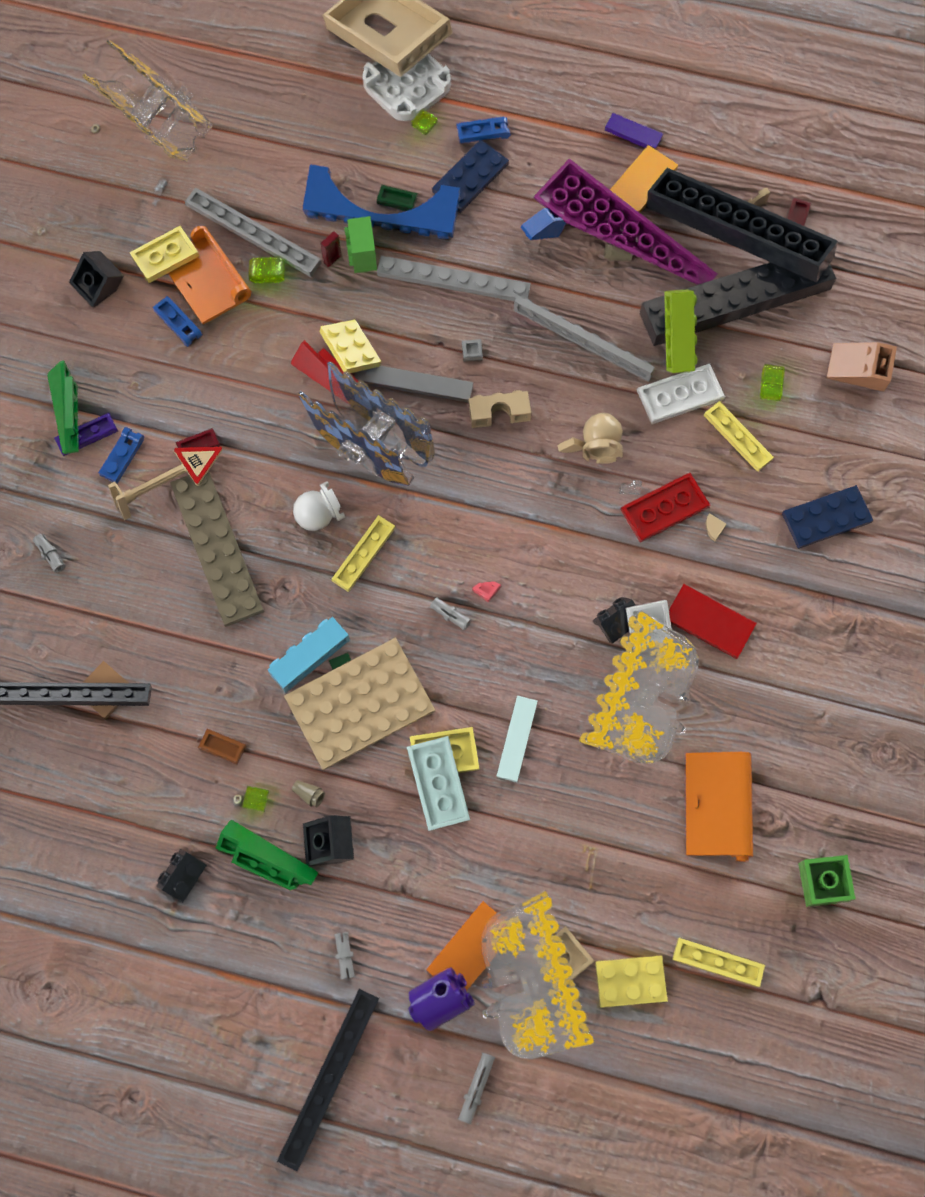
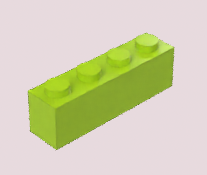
(680, 331)

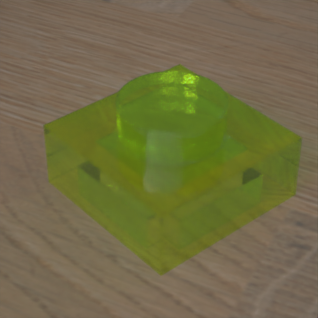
(424, 122)
(255, 799)

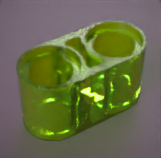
(266, 270)
(772, 382)

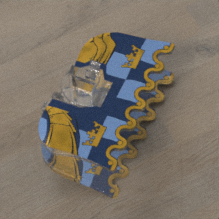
(366, 426)

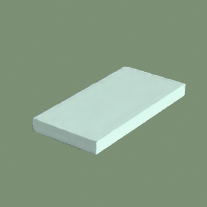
(438, 783)

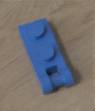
(483, 130)
(177, 321)
(121, 455)

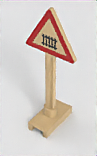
(194, 461)

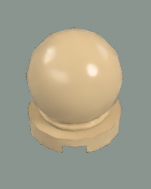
(602, 438)

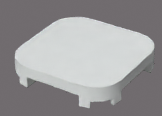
(410, 93)

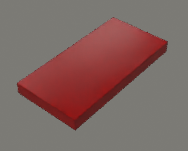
(665, 507)
(710, 621)

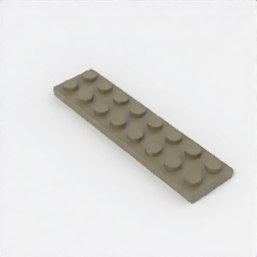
(217, 549)

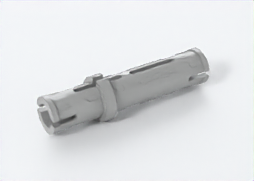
(467, 1115)

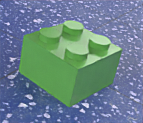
(360, 244)
(826, 880)

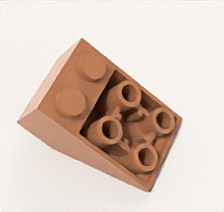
(862, 364)

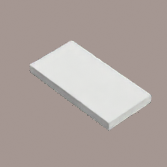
(680, 393)

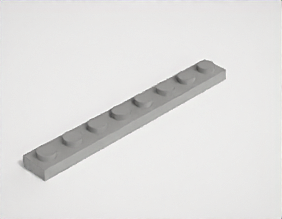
(253, 232)
(452, 279)
(583, 338)

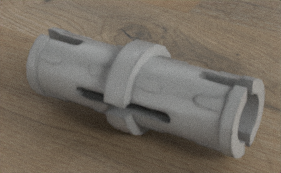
(49, 553)
(450, 613)
(344, 955)

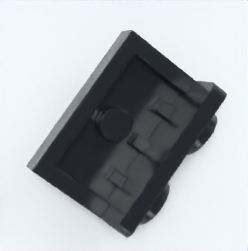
(614, 619)
(180, 875)

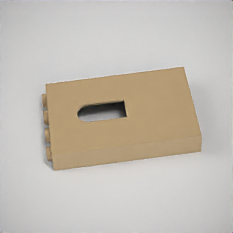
(416, 33)

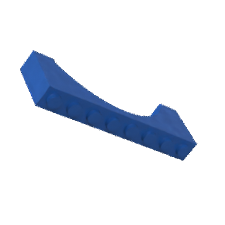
(433, 217)

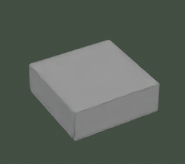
(472, 350)

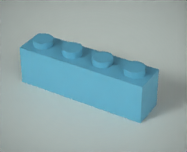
(309, 654)

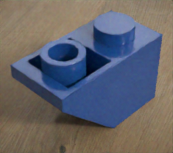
(543, 225)

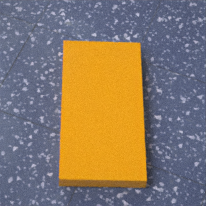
(640, 176)

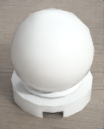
(315, 509)

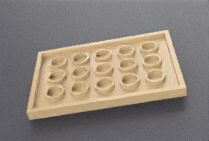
(359, 703)

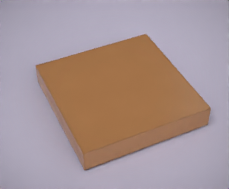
(104, 674)

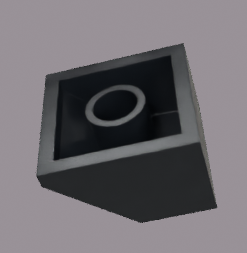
(95, 277)
(328, 840)

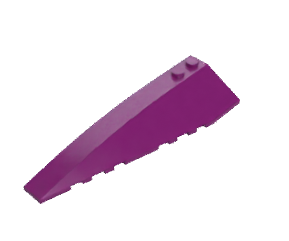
(600, 212)

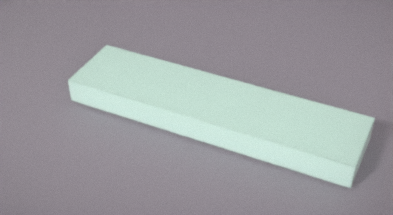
(517, 739)

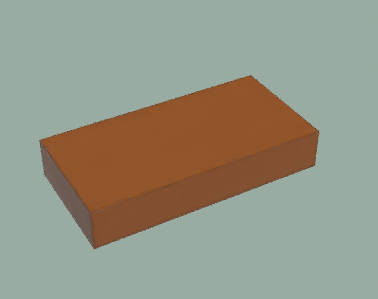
(222, 746)

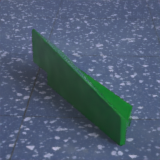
(65, 404)
(263, 857)

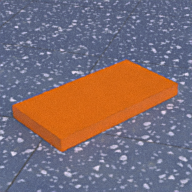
(464, 949)

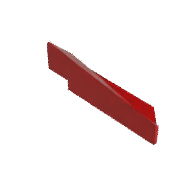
(315, 364)

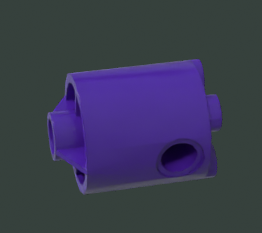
(439, 999)

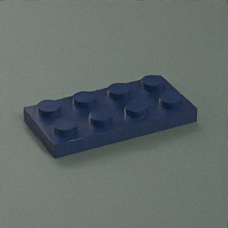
(473, 172)
(827, 517)

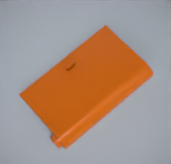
(212, 279)
(725, 805)

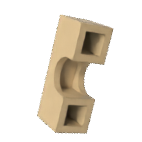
(513, 403)

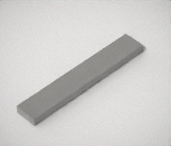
(417, 383)

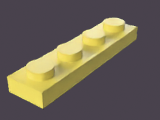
(738, 436)
(363, 553)
(718, 962)

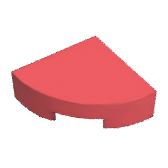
(486, 589)

